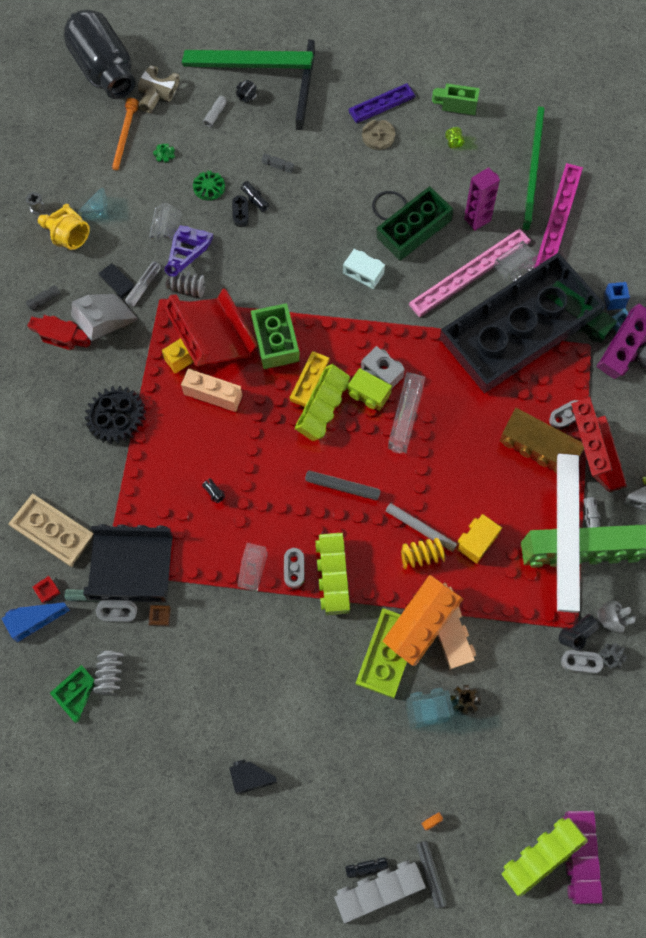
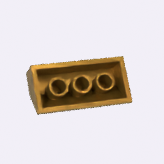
(538, 440)

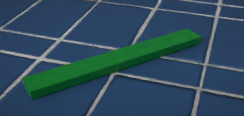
(248, 59)
(533, 168)

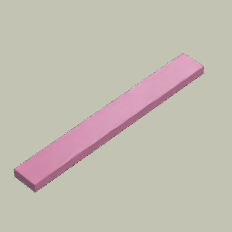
(465, 275)

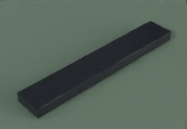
(304, 91)

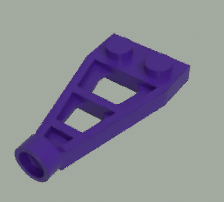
(190, 236)

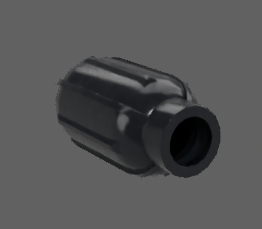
(99, 53)

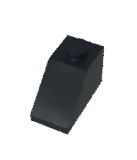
(249, 777)

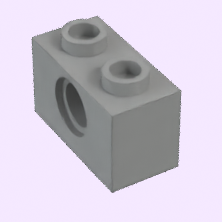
(379, 358)

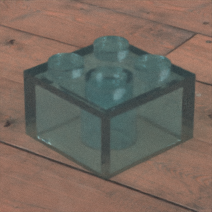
(429, 708)

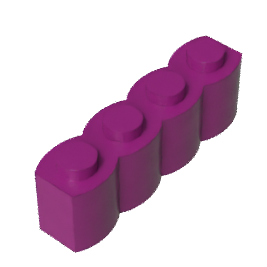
(584, 863)

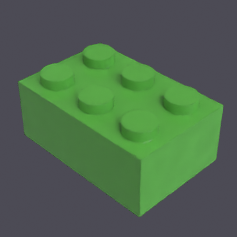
(275, 336)

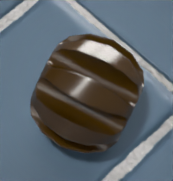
(472, 700)

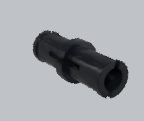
(255, 196)

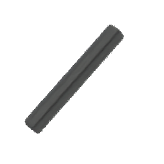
(343, 485)

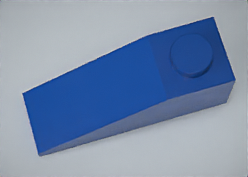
(27, 620)

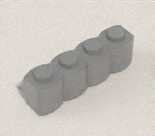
(379, 892)

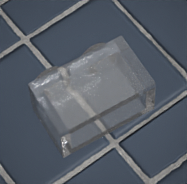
(515, 261)

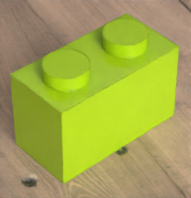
(369, 389)

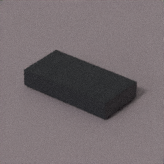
(116, 280)

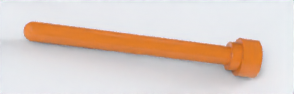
(131, 107)

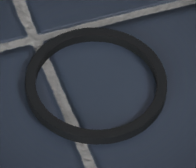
(382, 193)

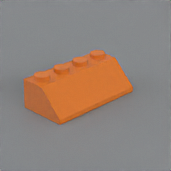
(422, 620)

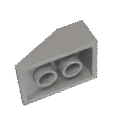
(101, 314)

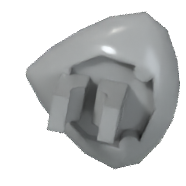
(613, 616)

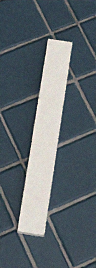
(568, 533)

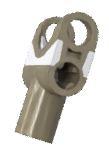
(156, 88)

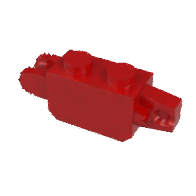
(59, 332)

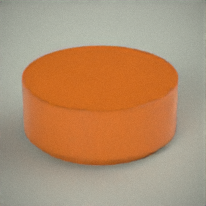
(432, 821)

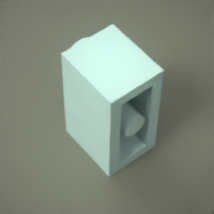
(363, 268)

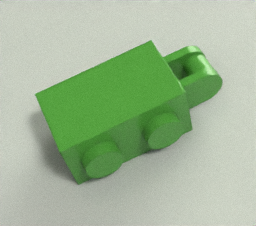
(457, 98)

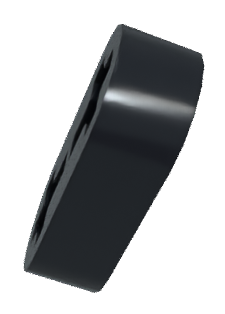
(236, 211)

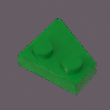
(74, 692)

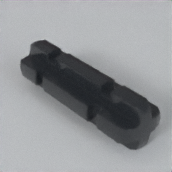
(366, 867)

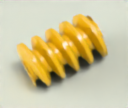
(422, 552)

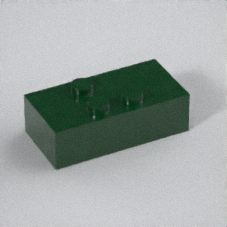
(414, 223)

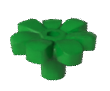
(164, 153)

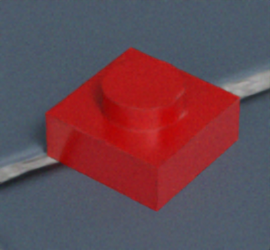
(46, 590)

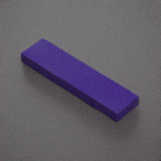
(381, 103)

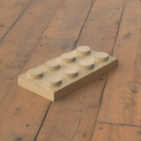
(51, 530)

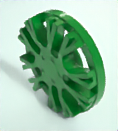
(208, 185)

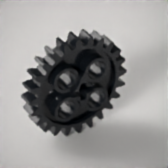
(115, 414)

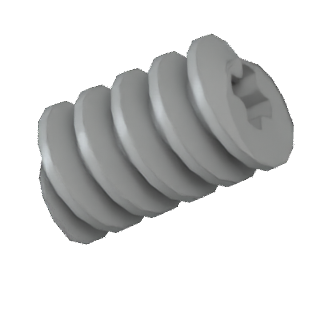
(186, 283)
(107, 672)

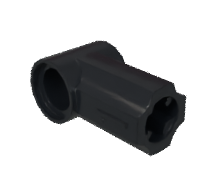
(576, 636)

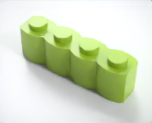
(322, 403)
(333, 574)
(544, 857)

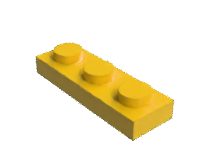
(309, 378)

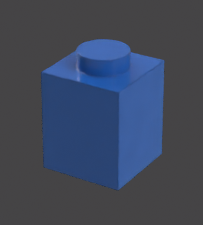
(616, 296)

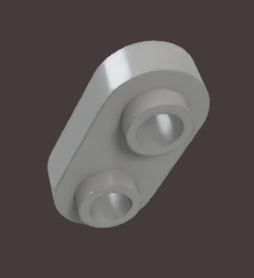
(564, 414)
(294, 568)
(117, 610)
(581, 662)

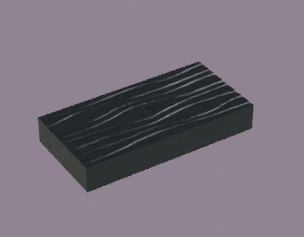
(518, 323)

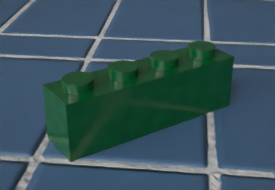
(598, 328)

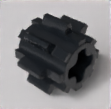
(246, 91)

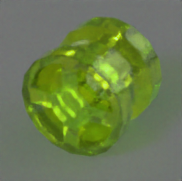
(454, 137)

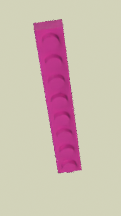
(559, 213)

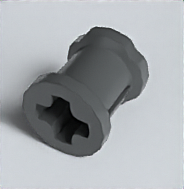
(35, 201)

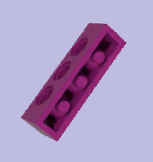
(481, 198)
(609, 362)

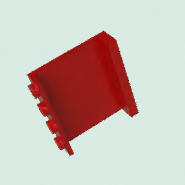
(211, 329)
(599, 446)

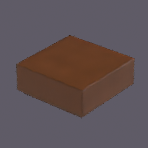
(159, 615)

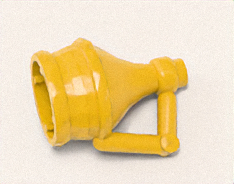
(65, 228)

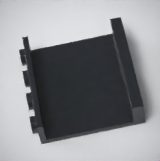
(130, 563)

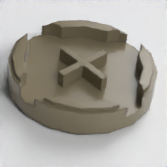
(378, 134)

